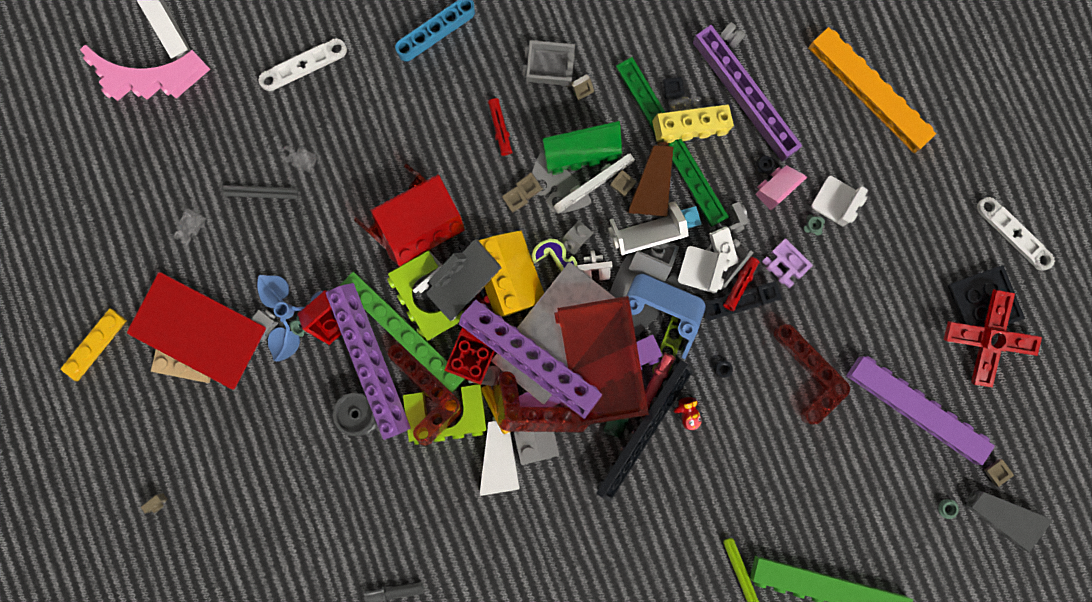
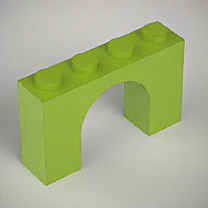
(403, 279)
(472, 420)

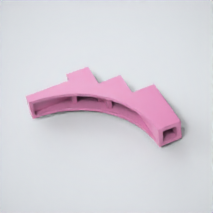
(171, 78)

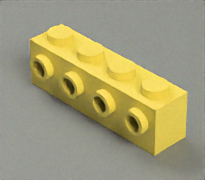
(692, 123)

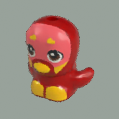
(690, 415)

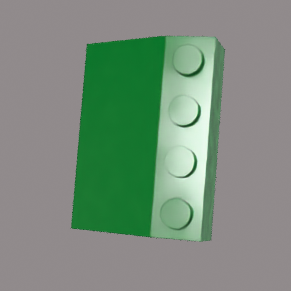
(582, 148)

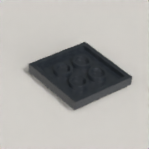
(975, 292)

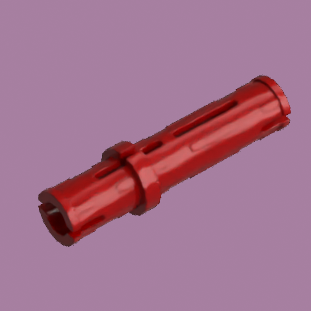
(494, 106)
(744, 278)

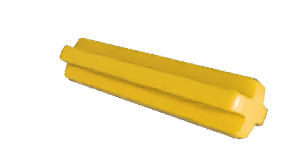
(488, 394)

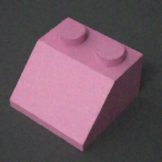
(780, 186)

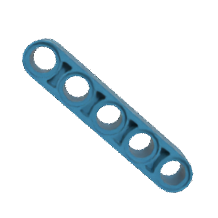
(431, 38)

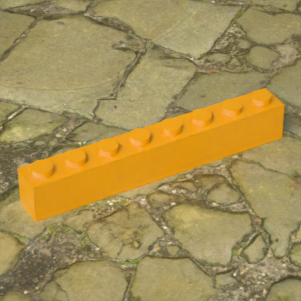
(872, 90)

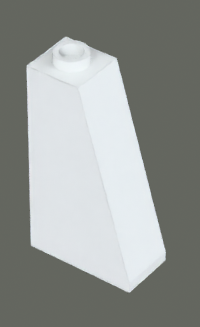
(165, 27)
(499, 463)

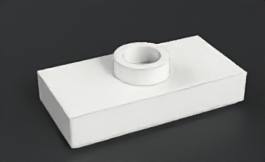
(723, 243)

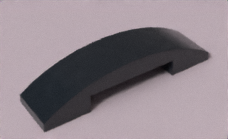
(750, 299)

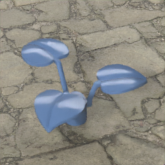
(271, 291)

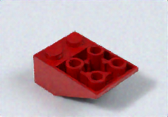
(470, 357)

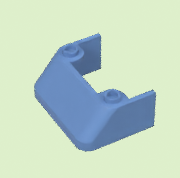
(670, 300)

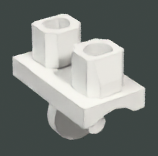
(603, 267)

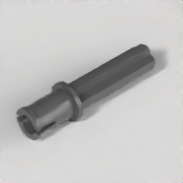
(394, 592)

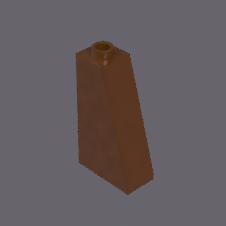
(654, 184)

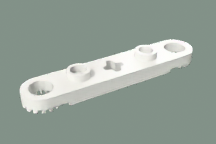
(314, 59)
(579, 192)
(1006, 223)

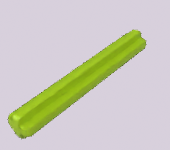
(740, 570)

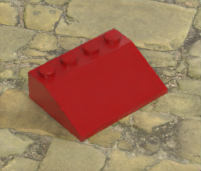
(417, 220)

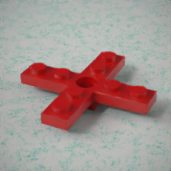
(995, 323)

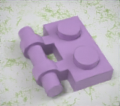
(791, 259)

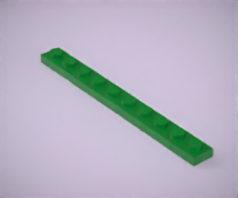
(682, 157)

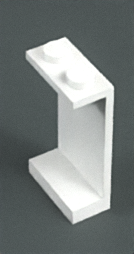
(650, 233)

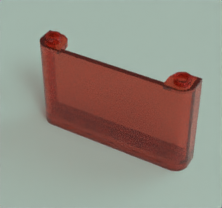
(605, 354)

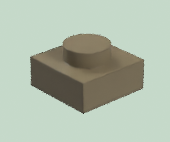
(582, 87)
(623, 183)
(529, 186)
(514, 199)
(999, 472)
(154, 504)

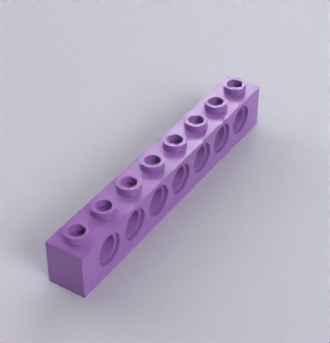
(368, 360)
(532, 368)

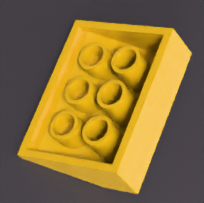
(517, 282)

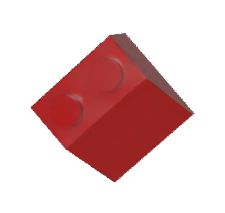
(319, 319)

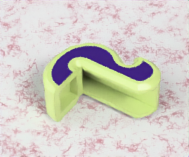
(556, 250)

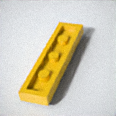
(93, 345)

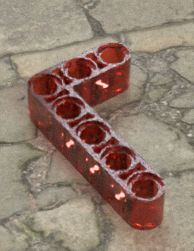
(816, 372)
(428, 389)
(518, 415)

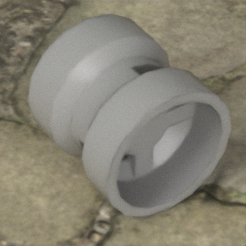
(732, 35)

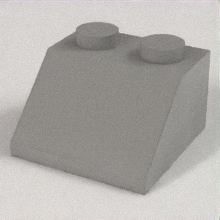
(655, 260)
(535, 446)

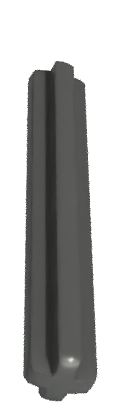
(261, 192)

